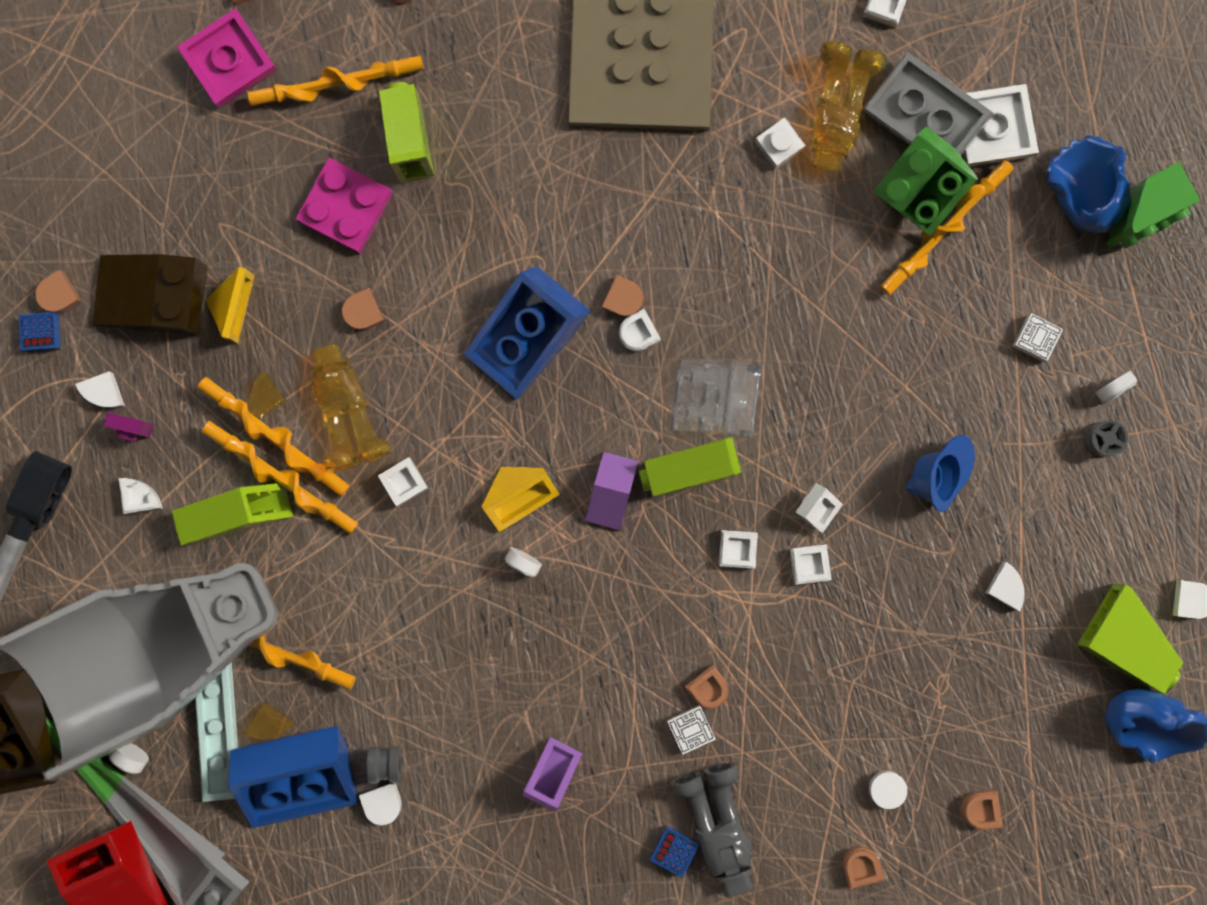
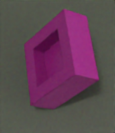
(127, 427)

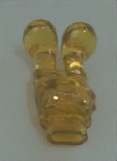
(835, 123)
(337, 393)

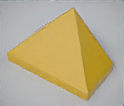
(230, 303)
(517, 494)

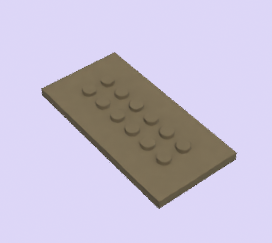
(641, 64)

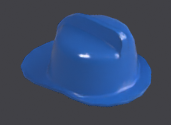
(944, 473)

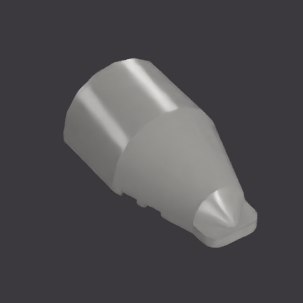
(137, 656)

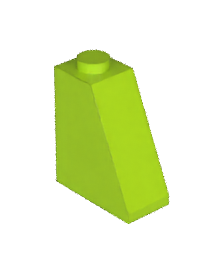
(405, 132)
(690, 468)
(231, 513)
(1131, 641)

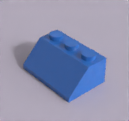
(292, 777)

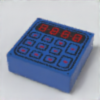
(39, 332)
(674, 851)

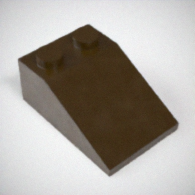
(150, 293)
(23, 735)

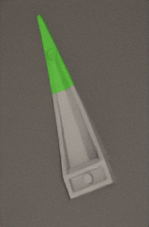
(179, 856)

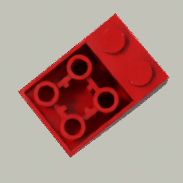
(107, 871)

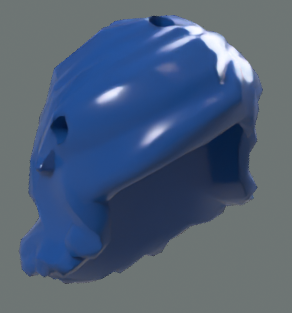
(1090, 183)
(1154, 724)

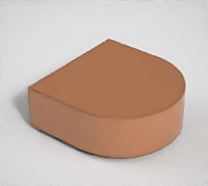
(57, 293)
(623, 298)
(362, 311)
(708, 688)
(982, 809)
(861, 867)

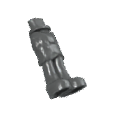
(724, 843)

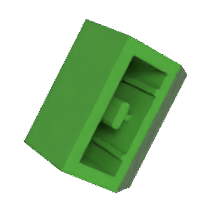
(927, 181)
(1154, 206)

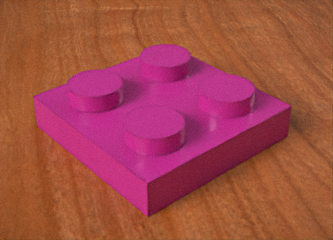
(226, 58)
(344, 205)

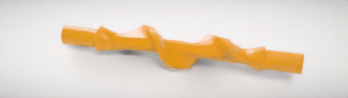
(333, 77)
(953, 224)
(279, 436)
(287, 478)
(308, 659)

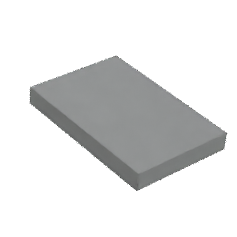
(921, 97)

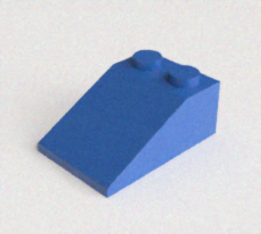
(526, 331)

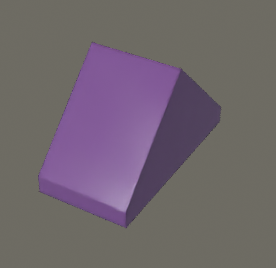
(611, 491)
(552, 774)

